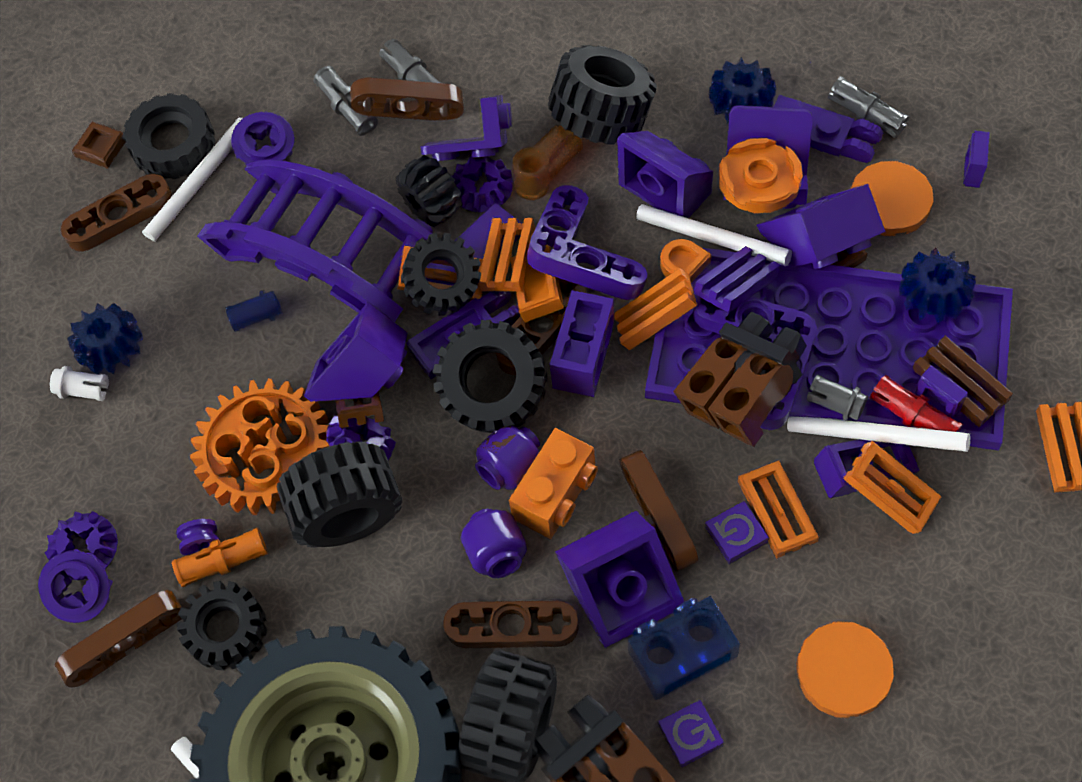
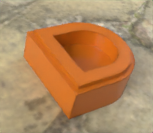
(684, 255)

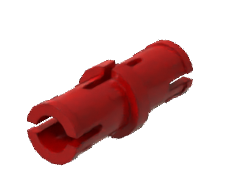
(911, 408)

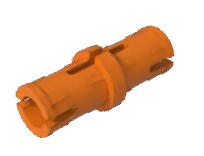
(219, 557)

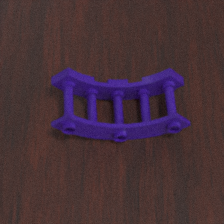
(294, 255)

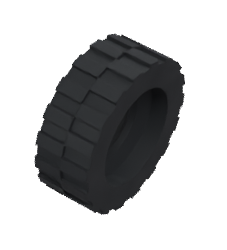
(161, 112)

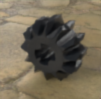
(429, 190)

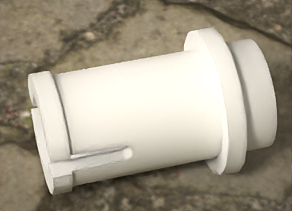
(78, 384)

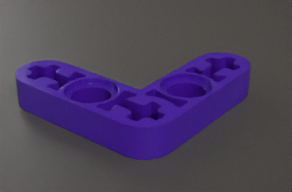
(625, 275)
(788, 318)

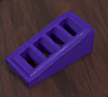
(836, 461)

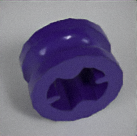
(196, 535)

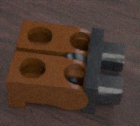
(742, 377)
(601, 753)

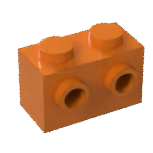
(553, 483)

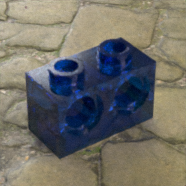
(690, 657)

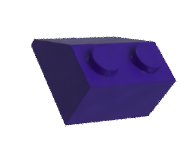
(662, 173)
(826, 227)
(359, 359)
(621, 577)

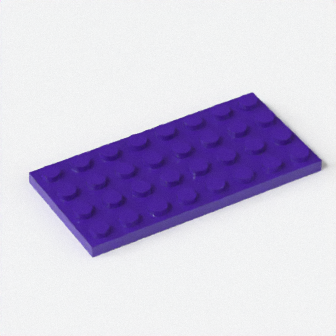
(857, 339)

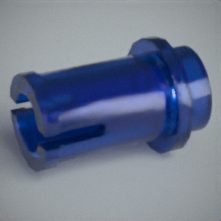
(254, 310)

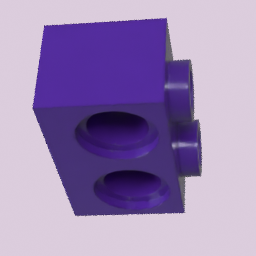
(582, 343)

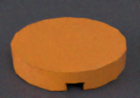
(760, 175)
(900, 195)
(845, 669)

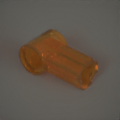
(539, 164)

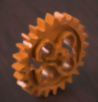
(259, 443)

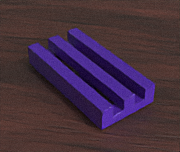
(729, 277)

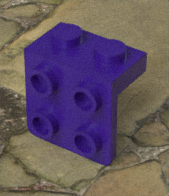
(495, 119)
(784, 125)

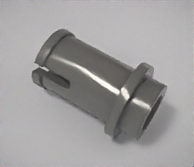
(837, 398)

